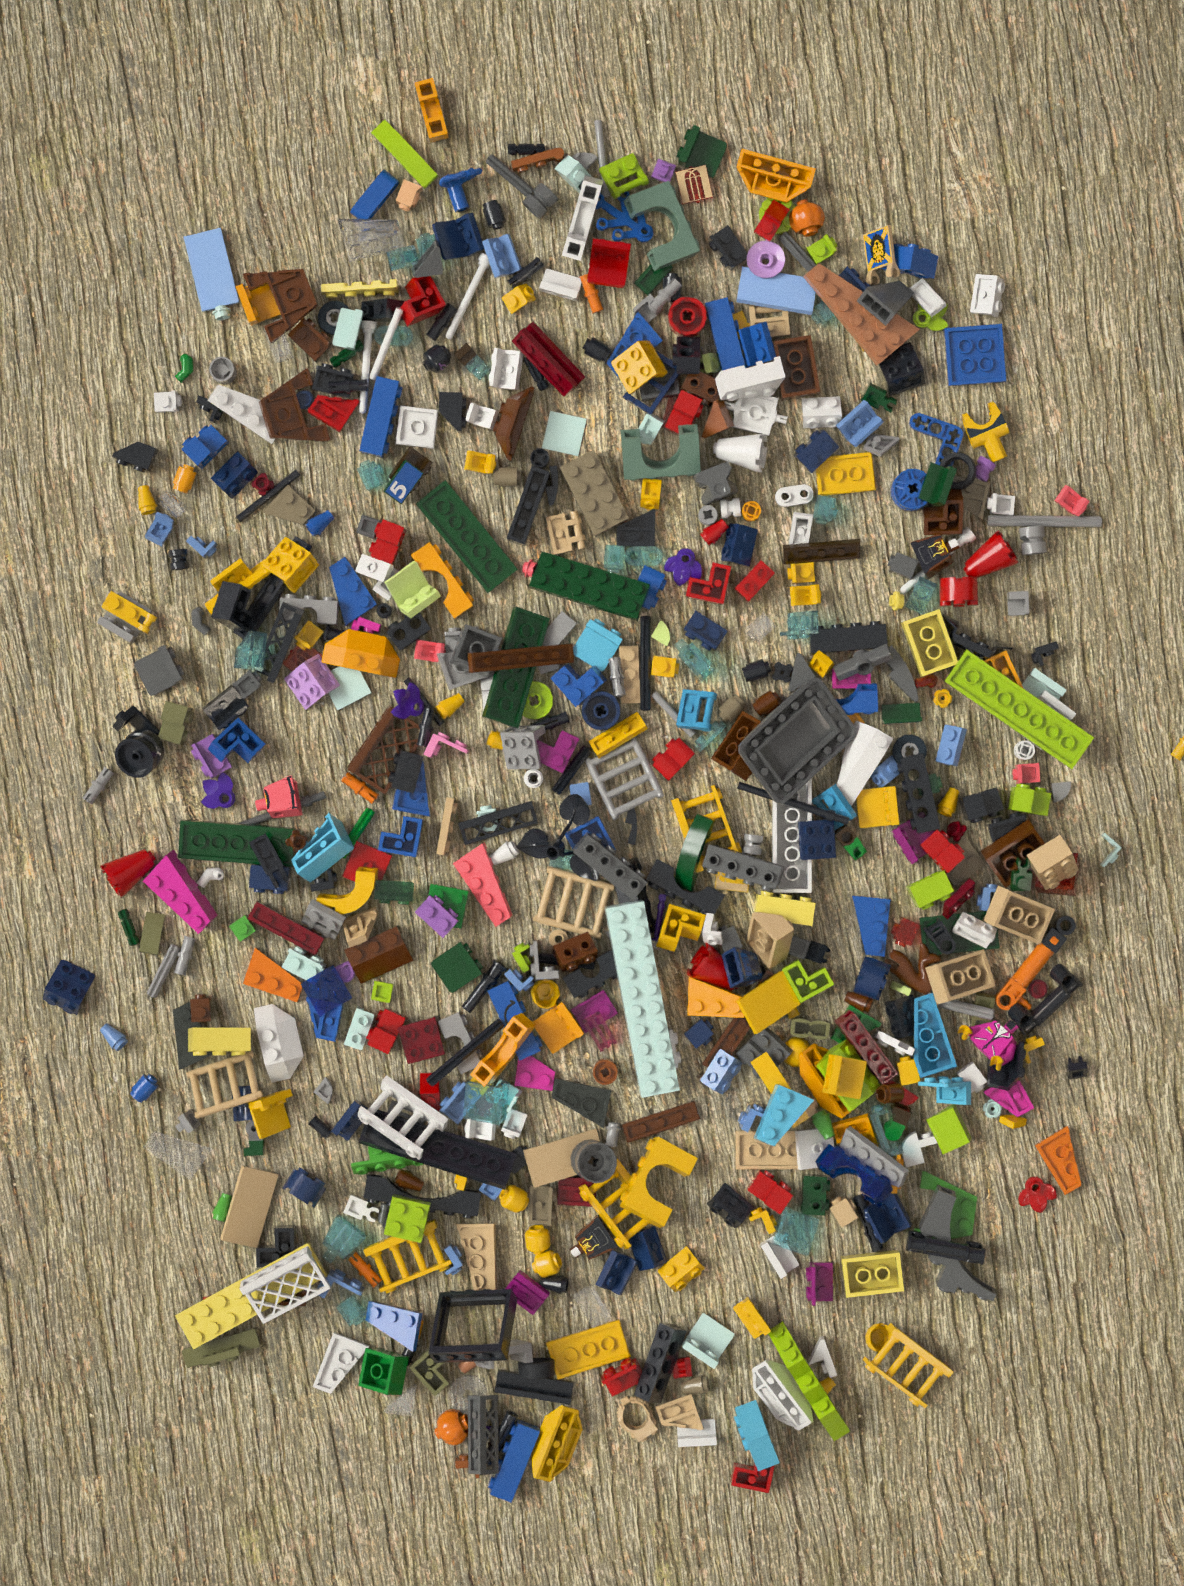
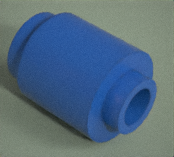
(144, 1087)

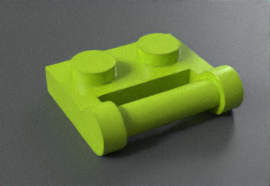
(621, 170)

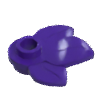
(682, 569)
(406, 701)
(216, 790)

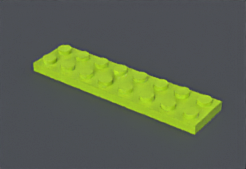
(1019, 709)

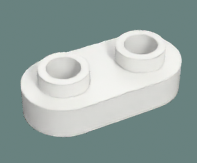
(794, 495)

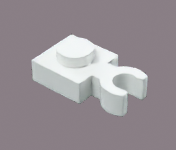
(358, 1207)

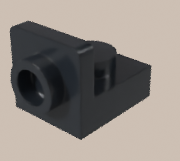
(207, 406)
(1046, 650)
(322, 884)
(520, 1160)

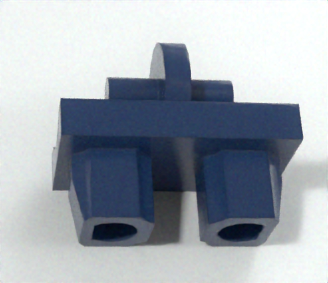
(242, 1111)

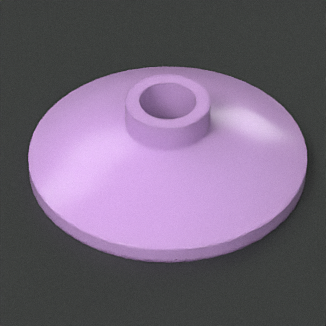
(769, 251)

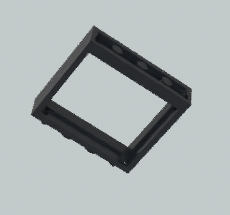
(472, 1353)

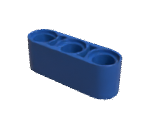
(375, 196)

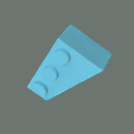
(323, 850)
(780, 1114)
(756, 1435)

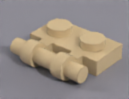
(559, 532)

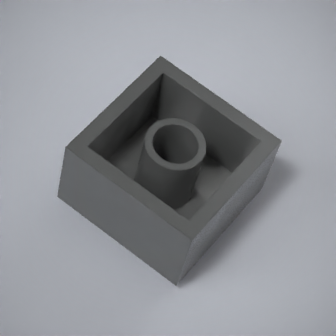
(472, 641)

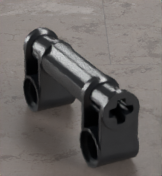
(1028, 1021)
(968, 1252)

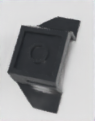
(979, 648)

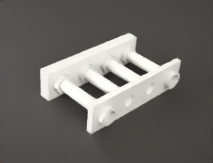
(409, 1100)

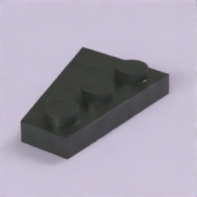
(584, 1099)

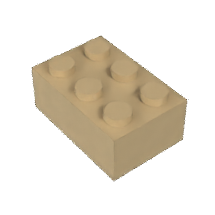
(1053, 863)
(1019, 915)
(960, 976)

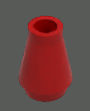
(714, 532)

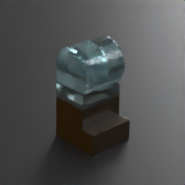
(472, 361)

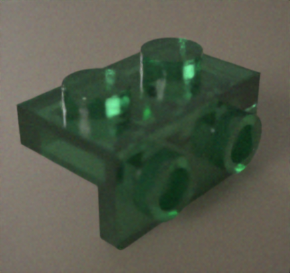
(394, 890)

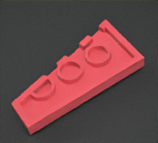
(481, 879)

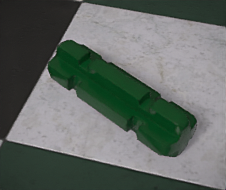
(346, 354)
(128, 927)

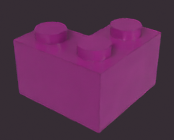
(559, 756)

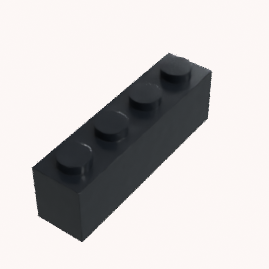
(528, 506)
(848, 638)

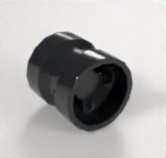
(537, 458)
(178, 559)

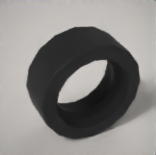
(971, 465)
(538, 1369)

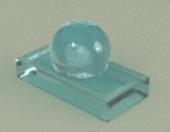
(921, 595)

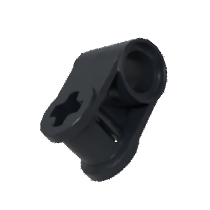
(939, 936)

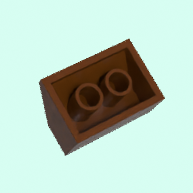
(379, 955)

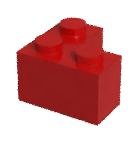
(424, 300)
(684, 411)
(388, 541)
(713, 589)
(942, 851)
(386, 1031)
(771, 1192)
(750, 1478)

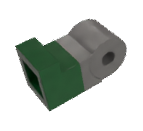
(256, 1145)

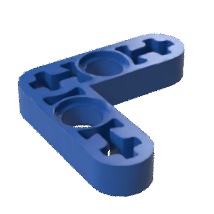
(943, 435)

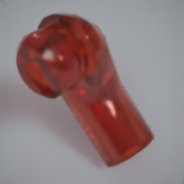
(929, 680)

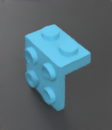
(597, 644)
(949, 1091)

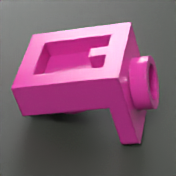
(368, 625)

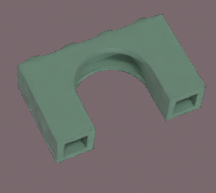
(663, 199)
(683, 462)

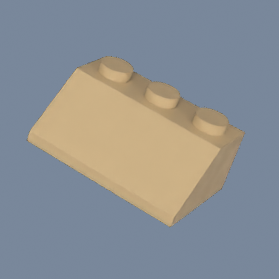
(770, 937)

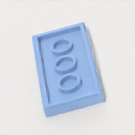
(211, 269)
(779, 292)

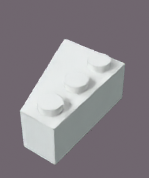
(750, 381)

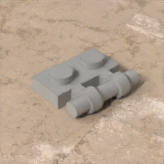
(319, 913)

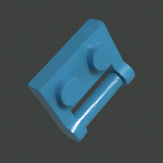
(690, 709)
(835, 801)

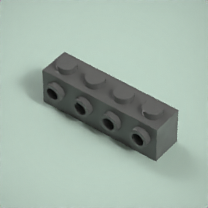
(610, 865)
(743, 866)

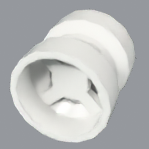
(730, 508)
(1024, 750)

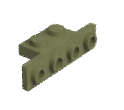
(220, 1349)

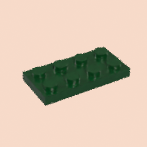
(962, 943)

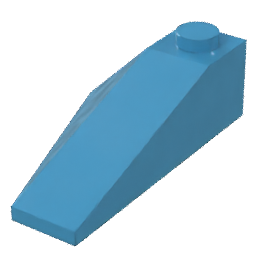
(931, 1042)

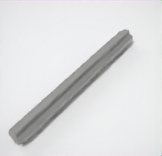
(1047, 521)

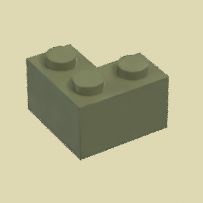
(175, 722)
(430, 1373)

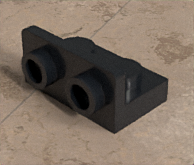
(728, 247)
(901, 1016)
(730, 1206)

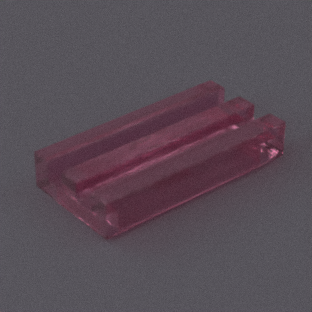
(606, 1043)

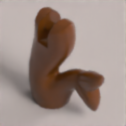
(907, 972)

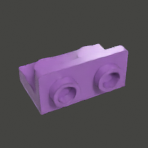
(211, 765)
(437, 916)

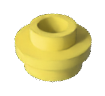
(896, 601)

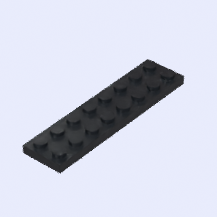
(447, 1152)

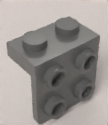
(159, 670)

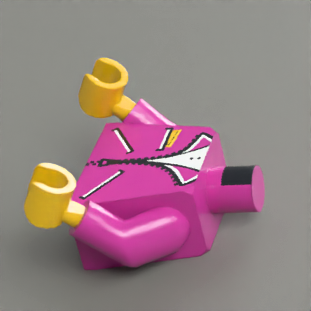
(993, 1040)

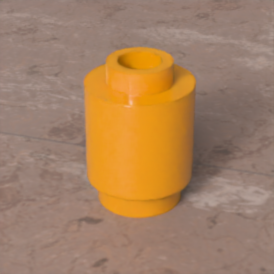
(184, 478)

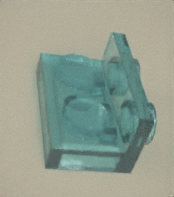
(801, 625)

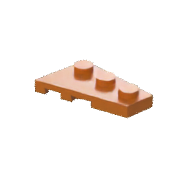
(1060, 1159)

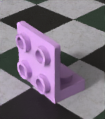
(311, 681)

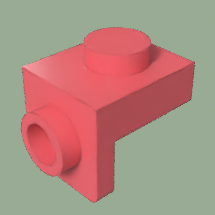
(1072, 501)
(427, 650)
(1026, 773)

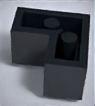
(231, 607)
(981, 804)
(284, 1243)

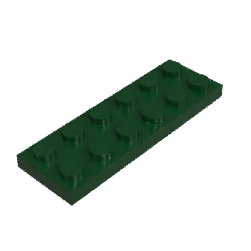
(466, 536)
(589, 586)
(511, 686)
(230, 841)

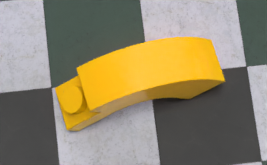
(355, 899)

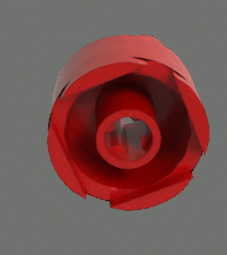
(691, 307)
(958, 591)

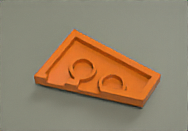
(271, 978)

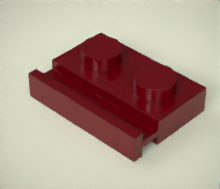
(955, 902)
(569, 1192)

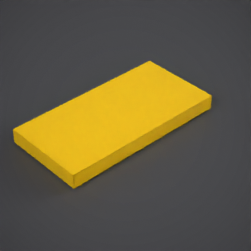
(588, 1349)

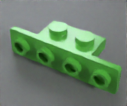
(380, 1162)

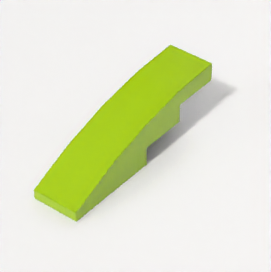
(404, 154)

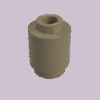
(507, 476)
(731, 708)

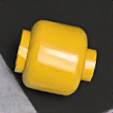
(514, 1198)
(537, 1239)
(547, 1263)

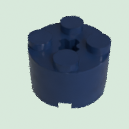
(597, 700)
(871, 978)
(304, 1187)

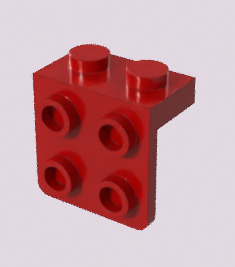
(608, 263)

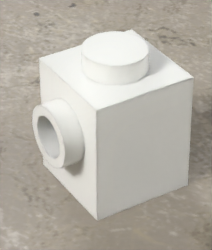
(972, 1073)

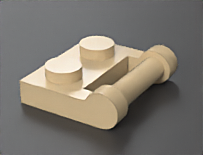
(777, 325)

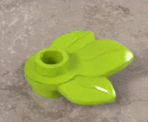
(934, 323)

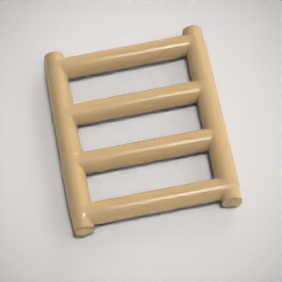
(558, 922)
(237, 1098)

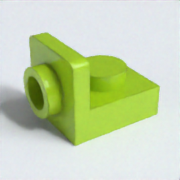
(822, 249)
(522, 960)

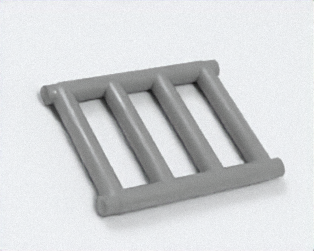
(607, 795)

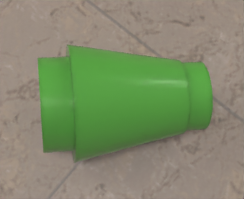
(823, 1124)
(221, 1209)

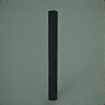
(271, 493)

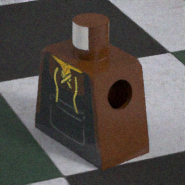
(934, 553)
(593, 1239)

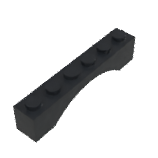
(463, 1202)

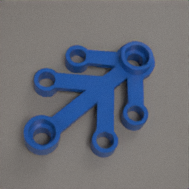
(623, 219)

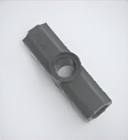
(863, 662)

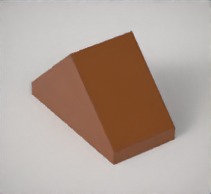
(718, 420)

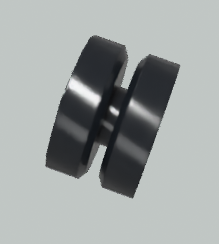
(139, 753)

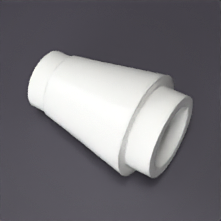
(528, 774)
(504, 853)

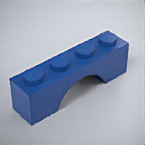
(862, 700)

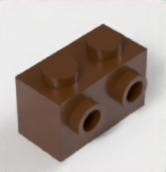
(702, 386)
(575, 952)

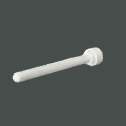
(483, 265)
(368, 328)
(966, 537)

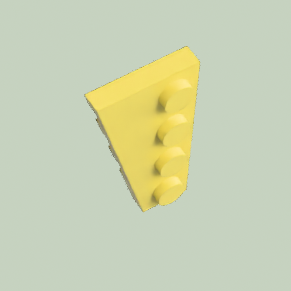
(335, 289)

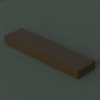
(821, 551)

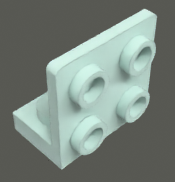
(303, 964)
(707, 1340)

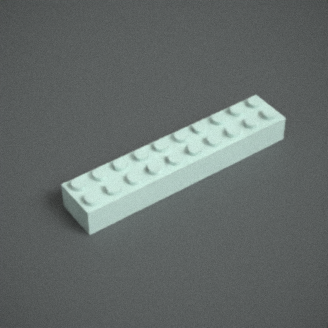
(641, 998)

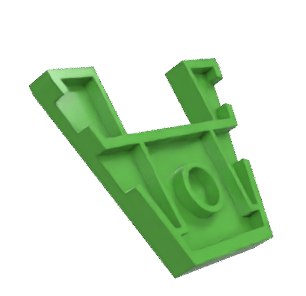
(963, 1210)

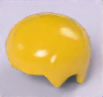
(545, 993)
(797, 1045)
(877, 1336)

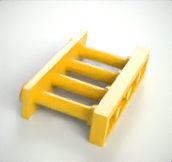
(681, 806)
(587, 1195)
(392, 1244)
(910, 1347)

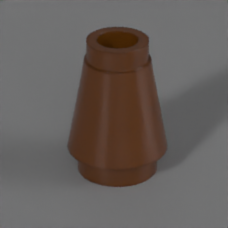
(859, 1001)
(408, 1180)

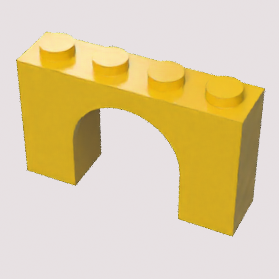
(637, 1198)

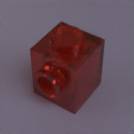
(904, 932)

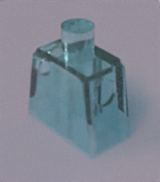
(699, 665)
(341, 1239)

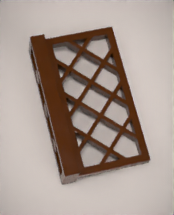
(370, 745)

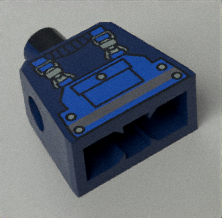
(742, 967)

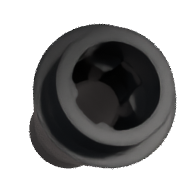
(557, 1284)

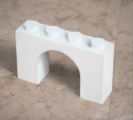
(582, 217)

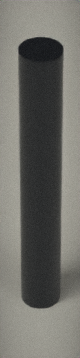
(437, 718)

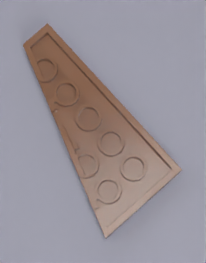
(865, 328)

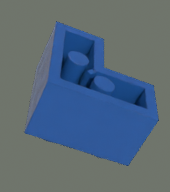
(915, 261)
(205, 446)
(577, 687)
(237, 738)
(591, 826)
(406, 842)

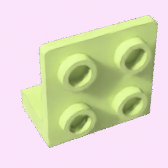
(411, 590)

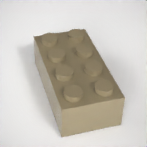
(594, 493)

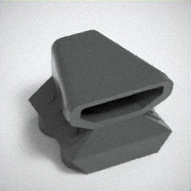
(716, 483)

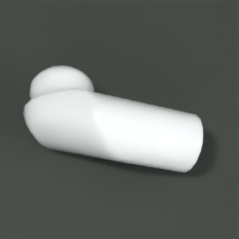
(210, 874)

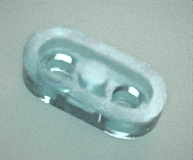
(396, 341)
(643, 556)
(703, 740)

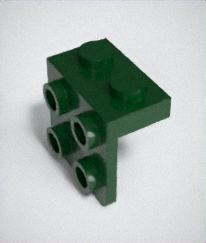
(701, 150)
(457, 967)

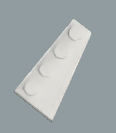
(241, 408)

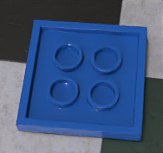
(975, 355)

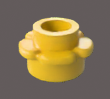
(947, 698)

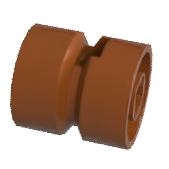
(605, 1071)

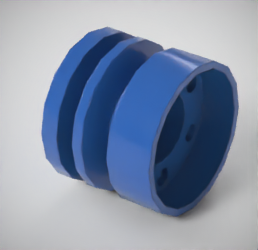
(900, 492)

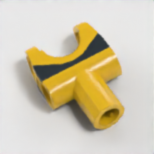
(988, 434)

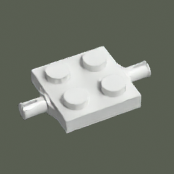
(756, 414)

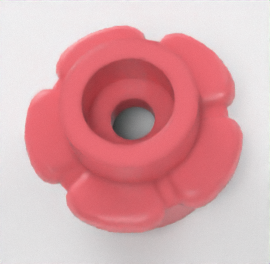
(529, 568)

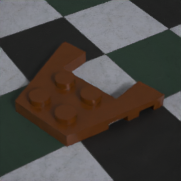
(291, 295)
(284, 415)

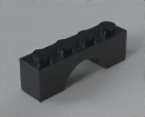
(662, 877)

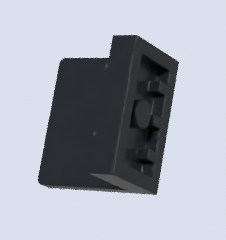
(902, 370)
(1009, 1073)

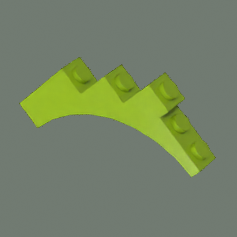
(808, 1382)

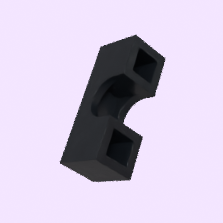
(580, 984)

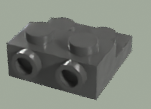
(760, 1043)

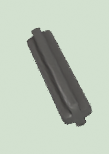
(509, 175)
(797, 251)

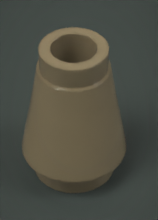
(696, 1385)

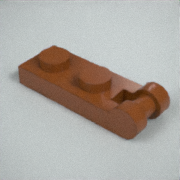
(539, 160)

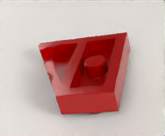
(333, 411)

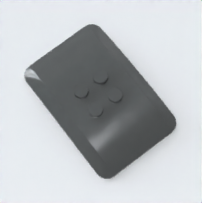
(797, 740)

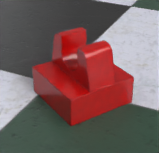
(682, 1368)

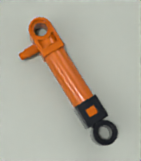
(1050, 944)

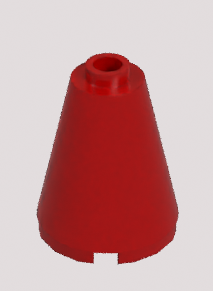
(991, 557)
(128, 870)
(709, 967)

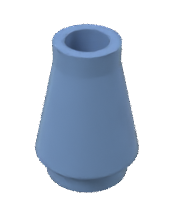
(114, 1037)

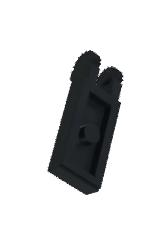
(268, 858)

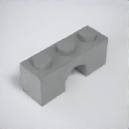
(326, 609)
(456, 1026)

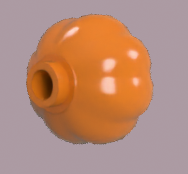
(806, 218)
(452, 1427)

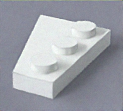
(338, 1360)

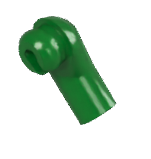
(187, 367)

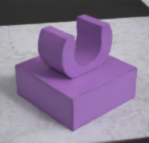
(663, 171)

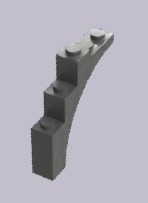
(953, 1272)

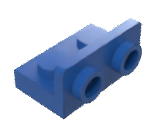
(757, 343)

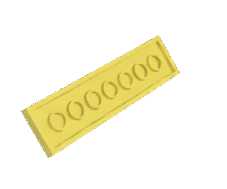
(230, 1307)

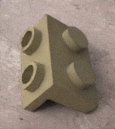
(541, 1205)

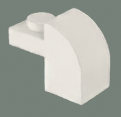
(912, 1147)

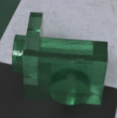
(935, 783)

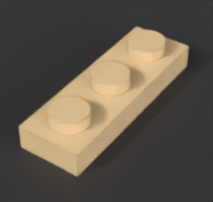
(630, 669)
(447, 826)

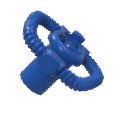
(454, 186)

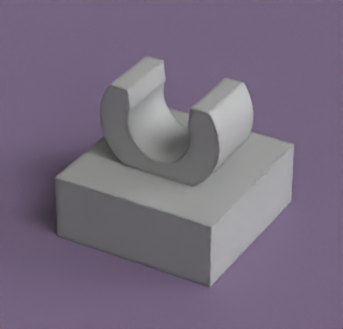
(187, 1121)

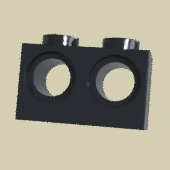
(687, 355)
(411, 634)

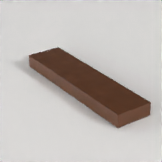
(660, 1121)

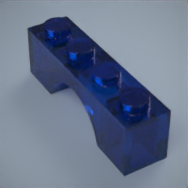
(835, 1163)

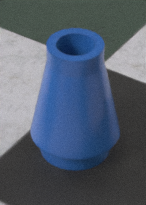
(318, 523)

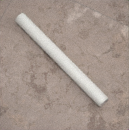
(386, 343)

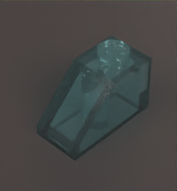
(251, 652)

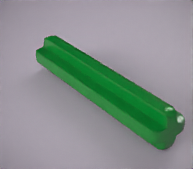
(360, 826)

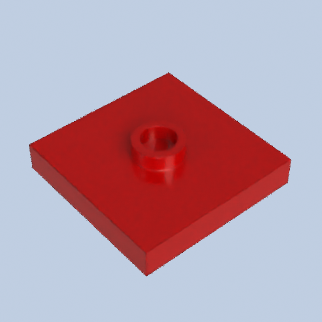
(366, 857)

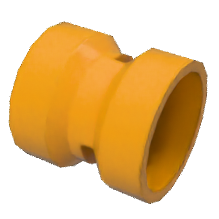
(749, 513)

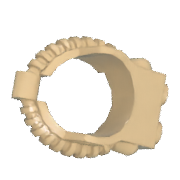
(642, 1431)

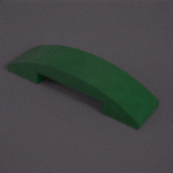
(692, 851)

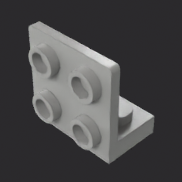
(120, 626)
(521, 746)
(548, 972)

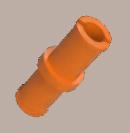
(591, 294)
(360, 788)
(364, 1269)

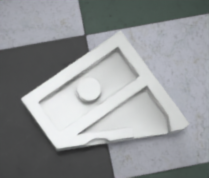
(900, 1047)

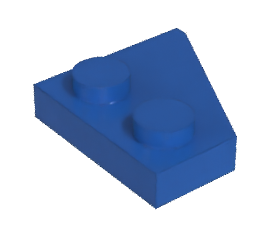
(327, 1025)

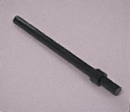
(829, 814)

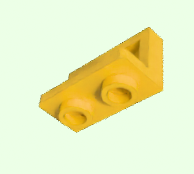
(681, 1269)

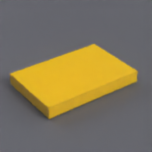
(846, 474)
(768, 1002)

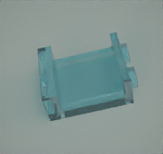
(891, 1149)

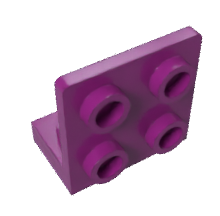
(910, 840)
(820, 1282)

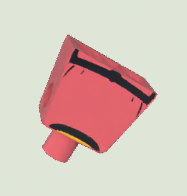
(281, 799)

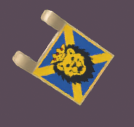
(879, 254)

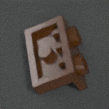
(309, 339)

